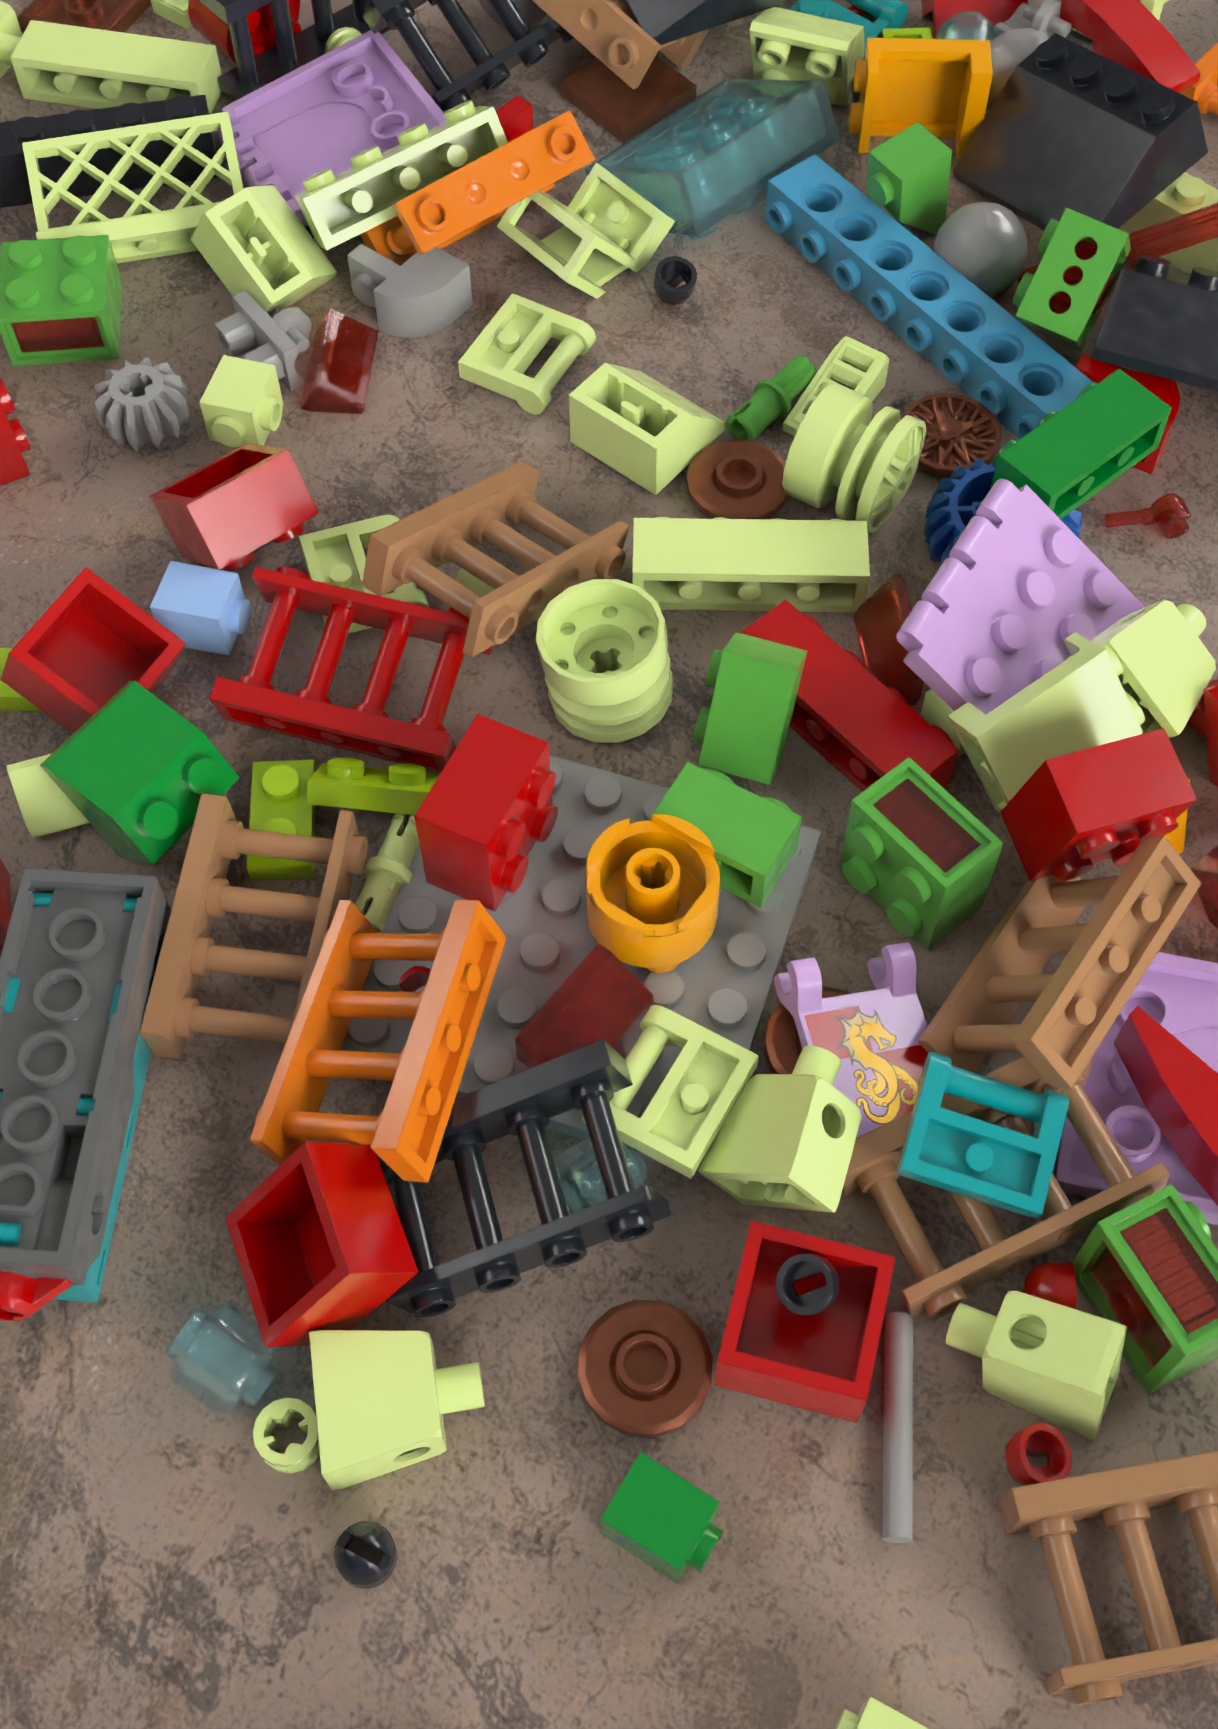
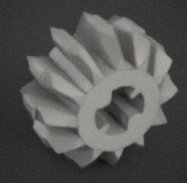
(141, 404)

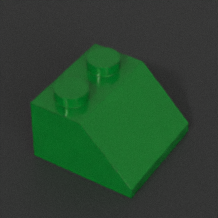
(139, 773)

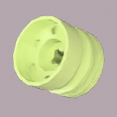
(853, 457)
(605, 660)

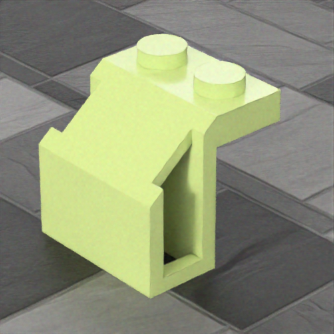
(602, 232)

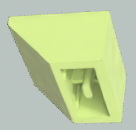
(806, 49)
(262, 247)
(638, 425)

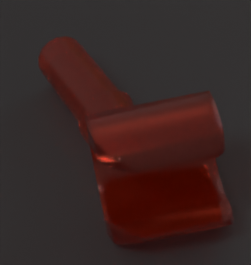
(1167, 512)

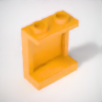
(921, 81)

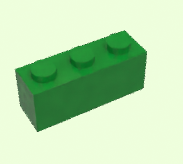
(1085, 443)

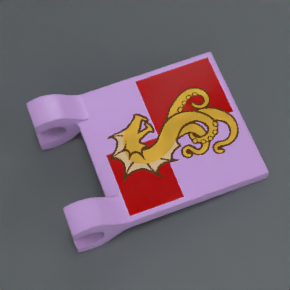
(867, 1030)

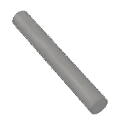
(898, 1429)

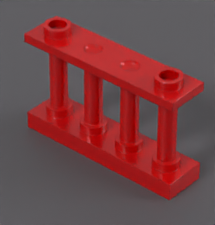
(309, 712)

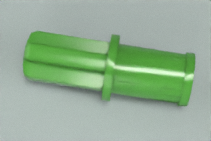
(771, 399)

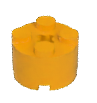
(652, 891)

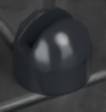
(670, 274)
(804, 1267)
(357, 1569)

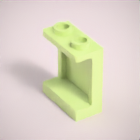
(1056, 715)

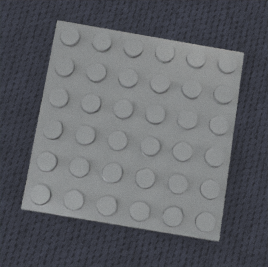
(549, 937)

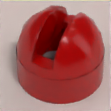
(1053, 1283)
(1038, 1440)

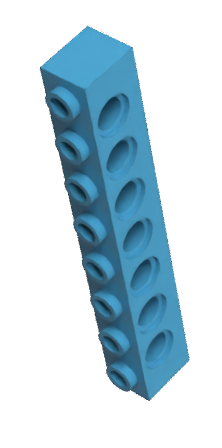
(921, 296)

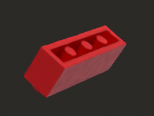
(851, 713)

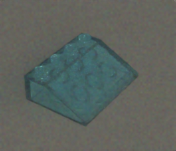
(724, 149)

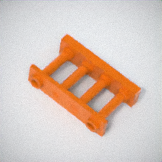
(481, 191)
(424, 1071)

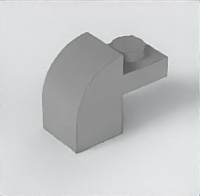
(414, 297)

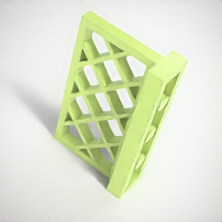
(134, 234)

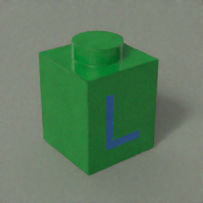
(662, 1519)

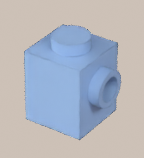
(202, 607)

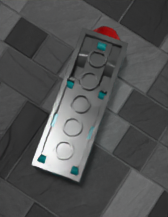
(70, 1074)

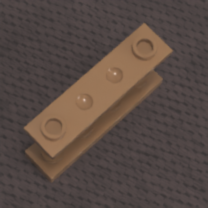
(615, 38)
(484, 514)
(206, 894)
(1091, 983)
(941, 1289)
(1124, 1503)

